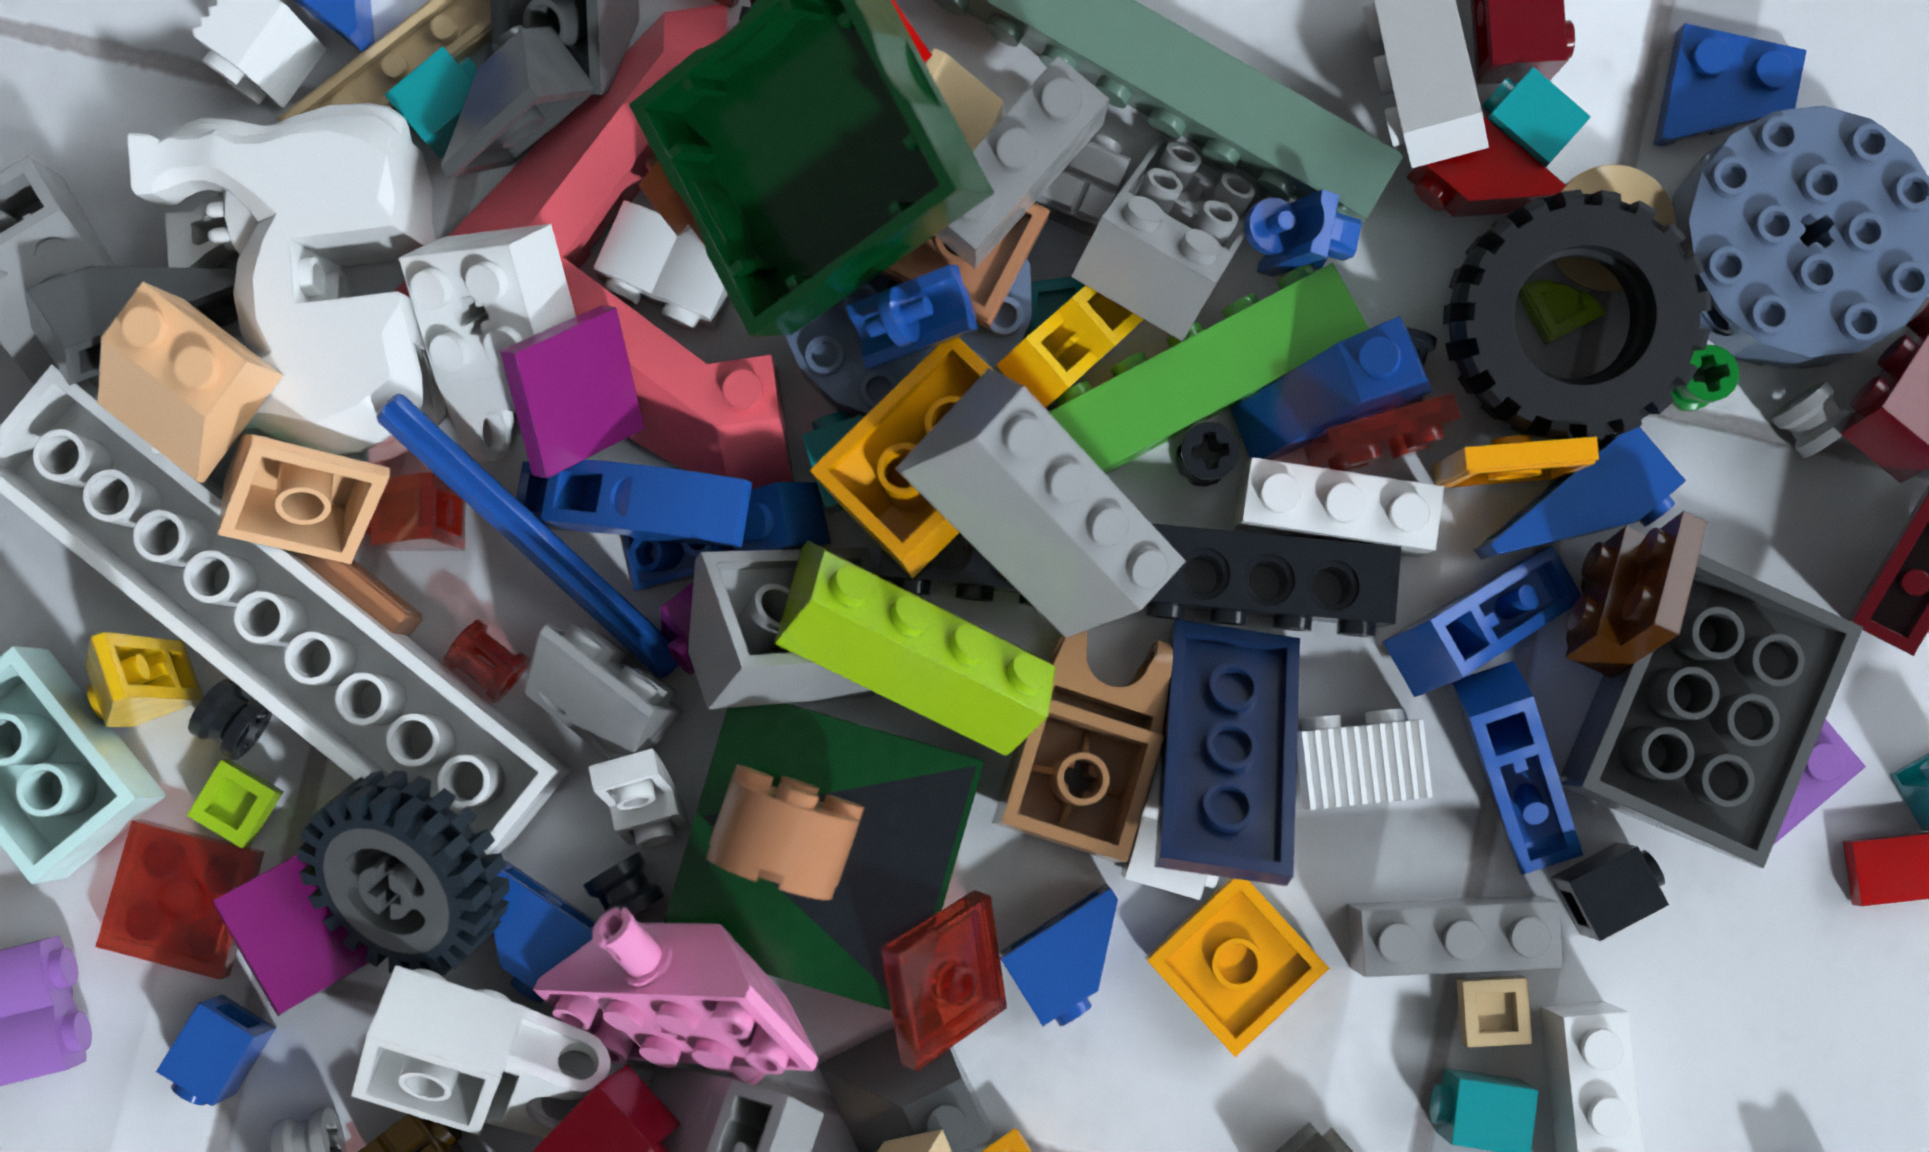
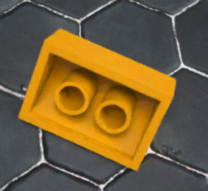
(863, 463)

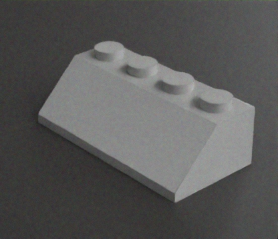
(1039, 508)

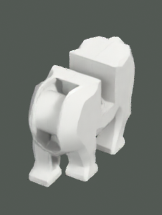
(298, 208)

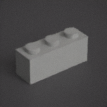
(1027, 155)
(1454, 935)

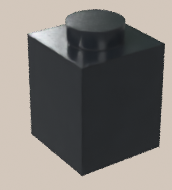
(1611, 890)

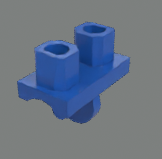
(1300, 232)
(913, 316)

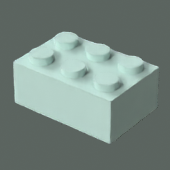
(62, 772)

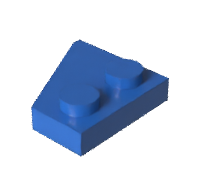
(1724, 82)

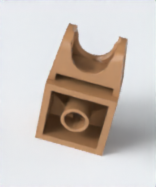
(1108, 733)

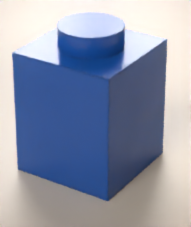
(215, 1051)

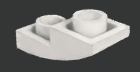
(640, 799)

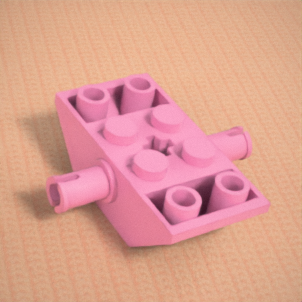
(677, 999)

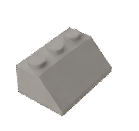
(735, 628)

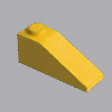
(138, 678)

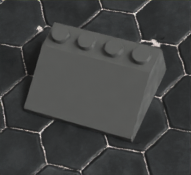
(1718, 718)

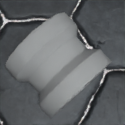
(1813, 419)
(316, 1134)

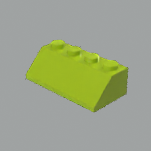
(913, 651)

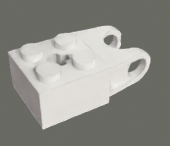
(473, 301)
(469, 1056)

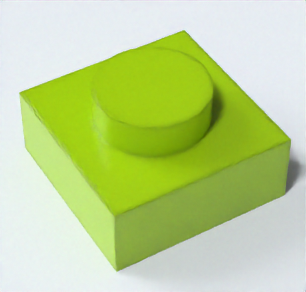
(235, 803)

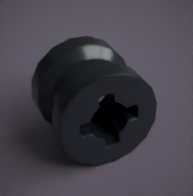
(229, 719)
(625, 886)

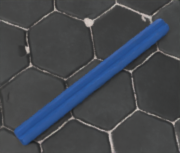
(526, 532)

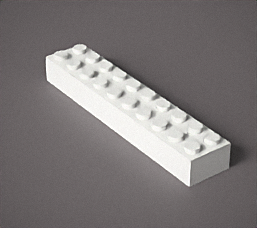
(265, 614)

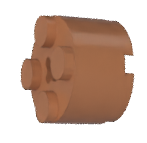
(783, 833)

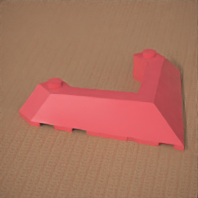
(694, 413)

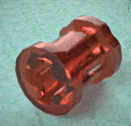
(476, 641)

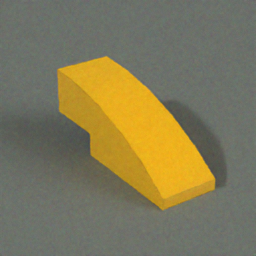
(1068, 344)

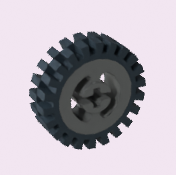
(403, 873)

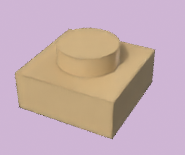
(1494, 1011)

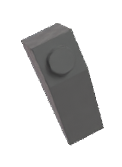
(78, 307)

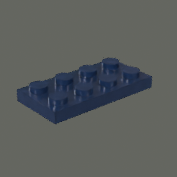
(1229, 754)

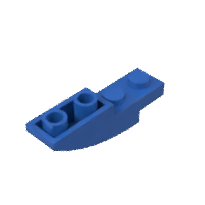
(639, 502)

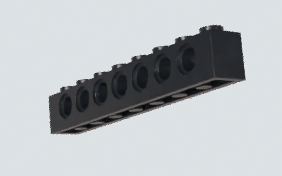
(1365, 572)

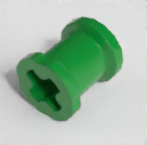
(1721, 378)

